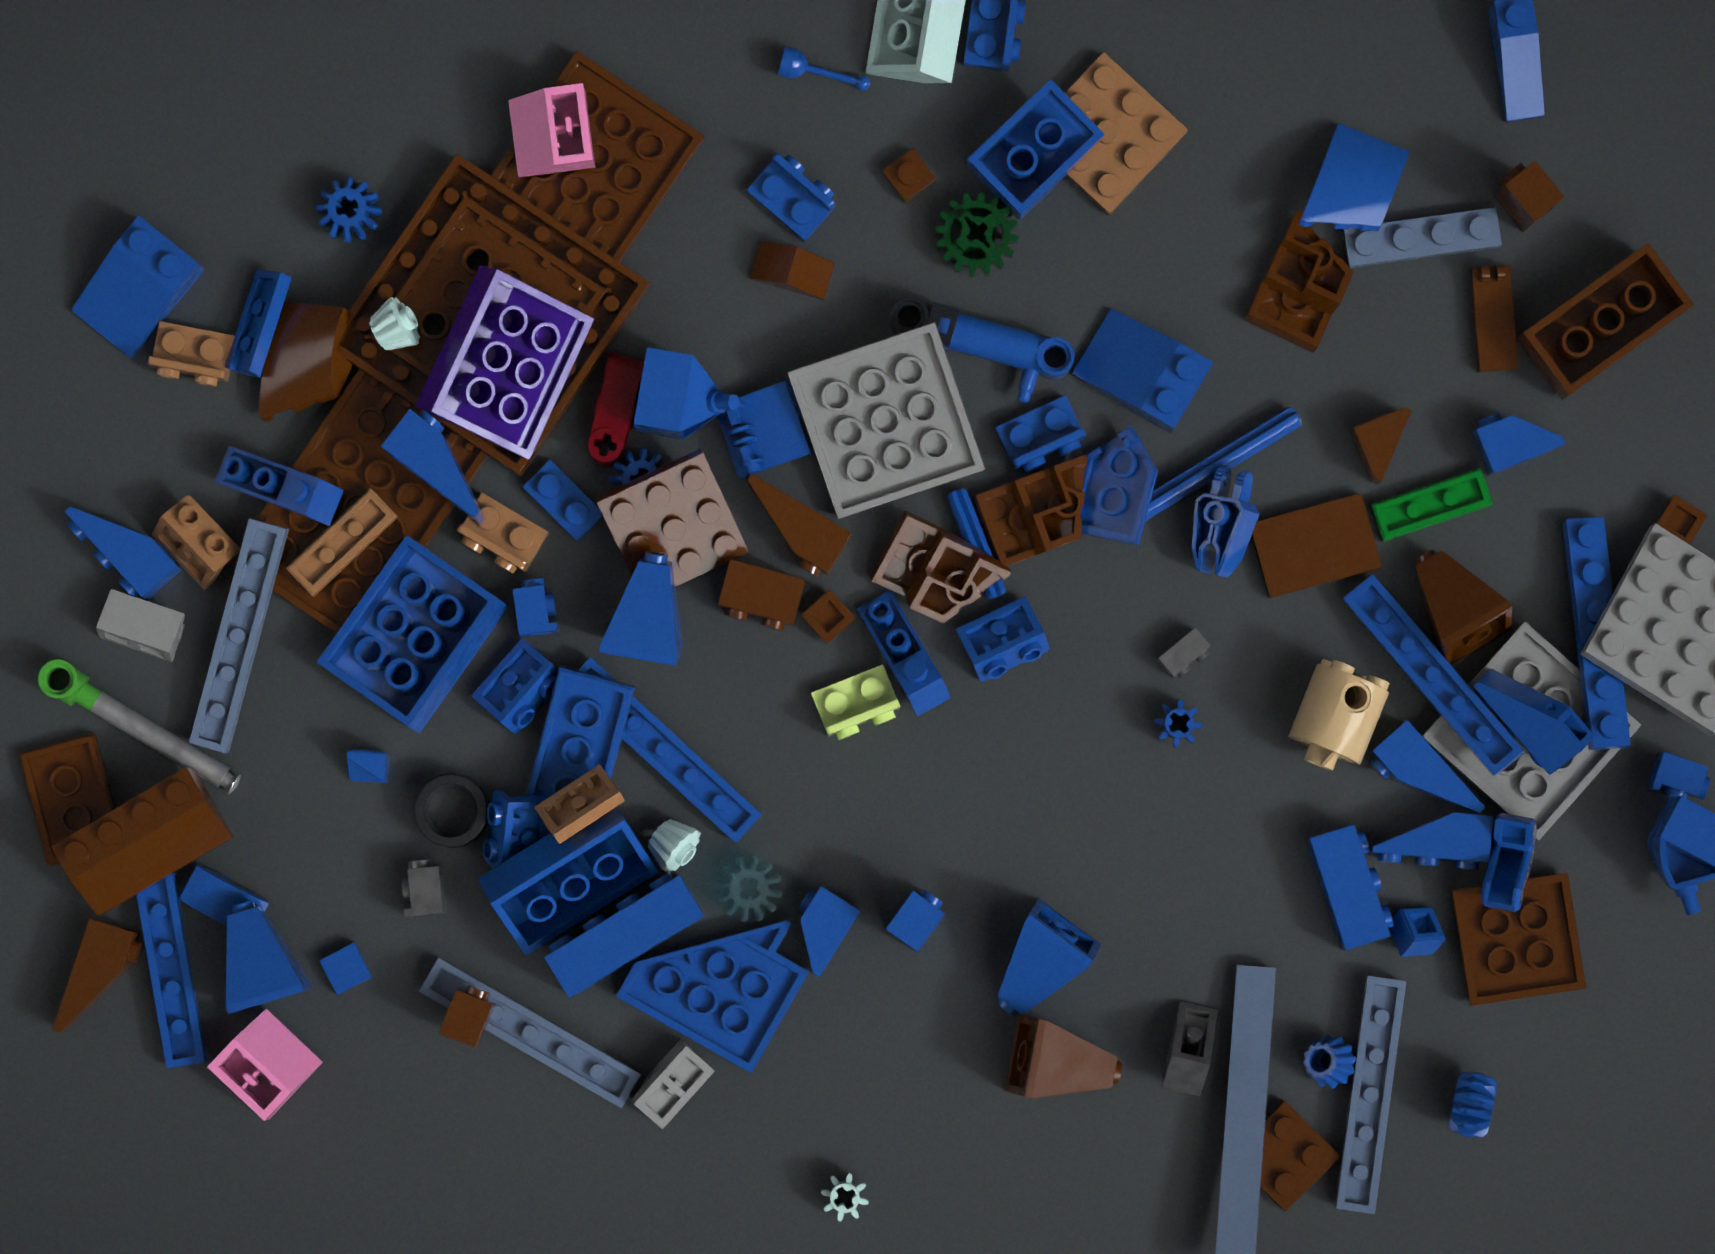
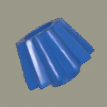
(1341, 1061)

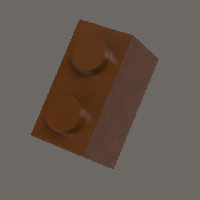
(1527, 194)
(761, 594)

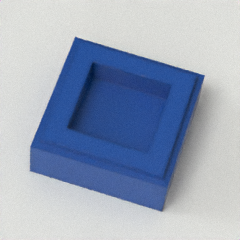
(346, 968)

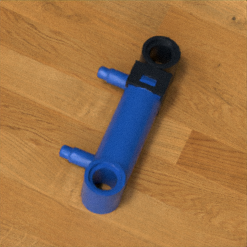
(990, 341)

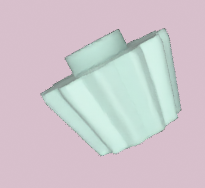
(394, 325)
(673, 844)

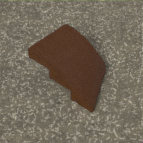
(1300, 287)
(304, 359)
(1033, 512)
(935, 568)

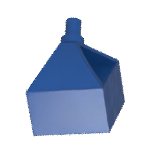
(677, 396)
(1684, 848)

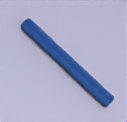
(1229, 456)

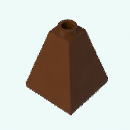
(1460, 606)
(1056, 1062)

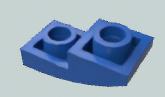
(215, 894)

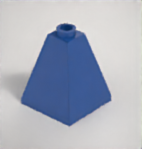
(648, 615)
(1044, 959)
(258, 961)

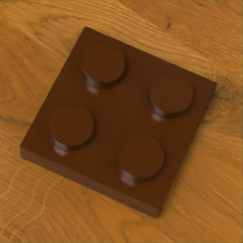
(1292, 1156)

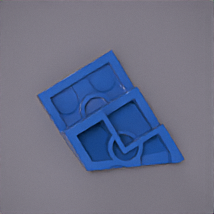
(1355, 181)

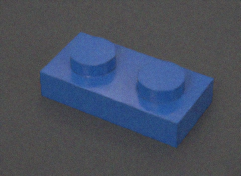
(563, 500)

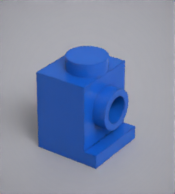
(534, 609)
(1678, 777)

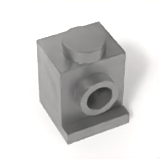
(424, 889)

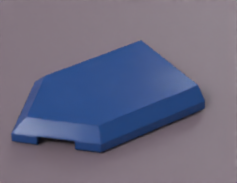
(1118, 489)

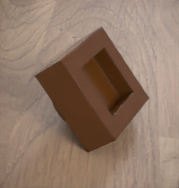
(909, 175)
(1681, 519)
(828, 616)

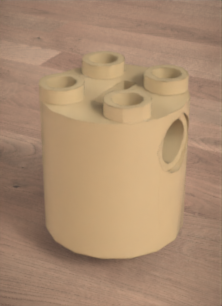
(1336, 726)

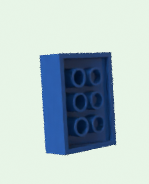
(412, 634)

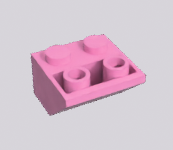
(551, 131)
(265, 1064)

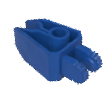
(1223, 524)

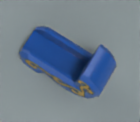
(1509, 862)

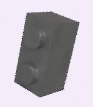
(1185, 651)

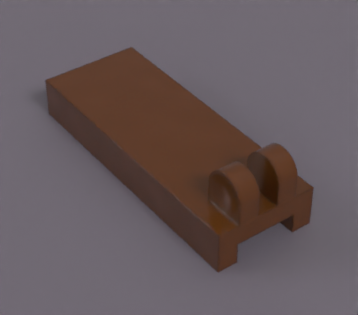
(1494, 318)

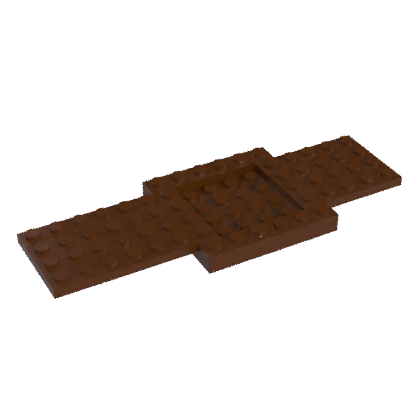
(543, 229)

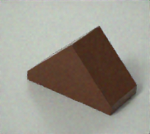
(792, 269)
(1378, 441)

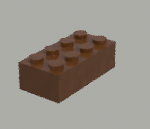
(1605, 321)

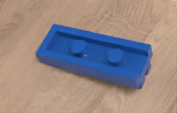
(258, 323)

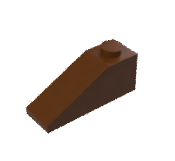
(807, 533)
(98, 965)

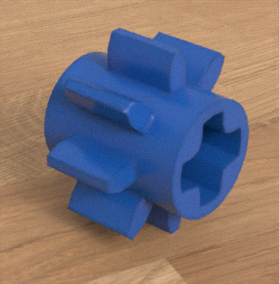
(1167, 721)

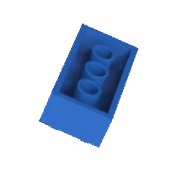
(561, 884)
(625, 935)

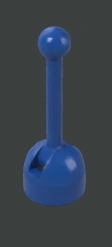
(795, 63)

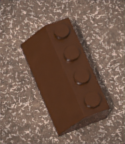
(142, 841)

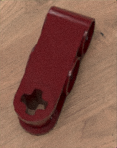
(615, 407)

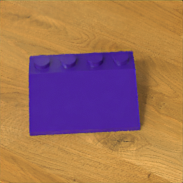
(504, 362)

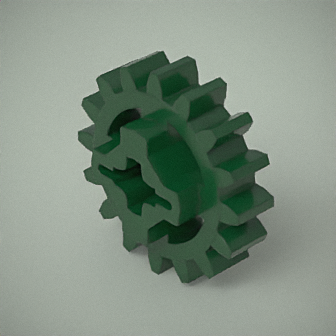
(963, 245)

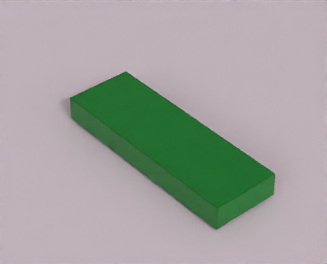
(1431, 505)

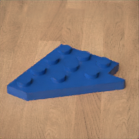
(720, 991)

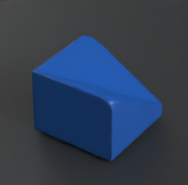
(368, 766)
(1416, 931)

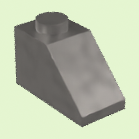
(1190, 1049)

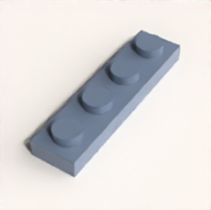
(1423, 238)

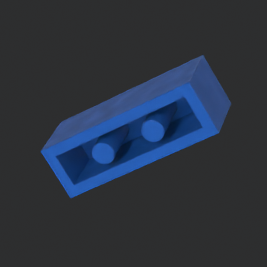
(1350, 887)

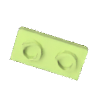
(856, 701)

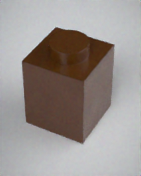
(467, 1016)

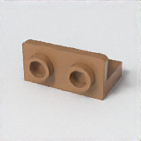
(192, 353)
(503, 534)
(195, 541)
(579, 804)

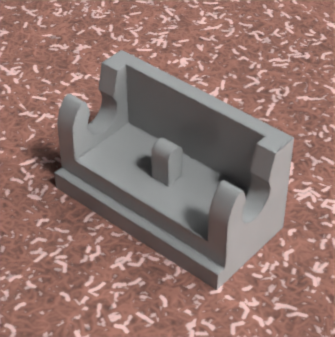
(141, 625)
(671, 1084)

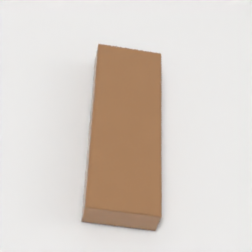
(342, 542)

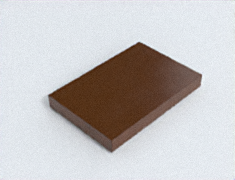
(1315, 546)
(66, 788)

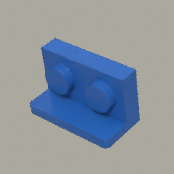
(991, 34)
(792, 196)
(1041, 434)
(1003, 639)
(517, 687)
(512, 826)

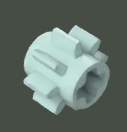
(833, 1194)

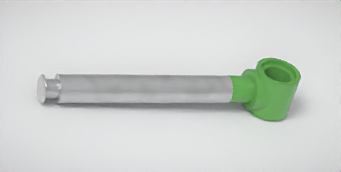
(134, 724)

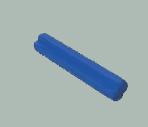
(972, 531)

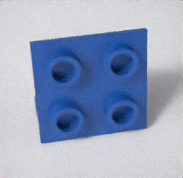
(763, 430)

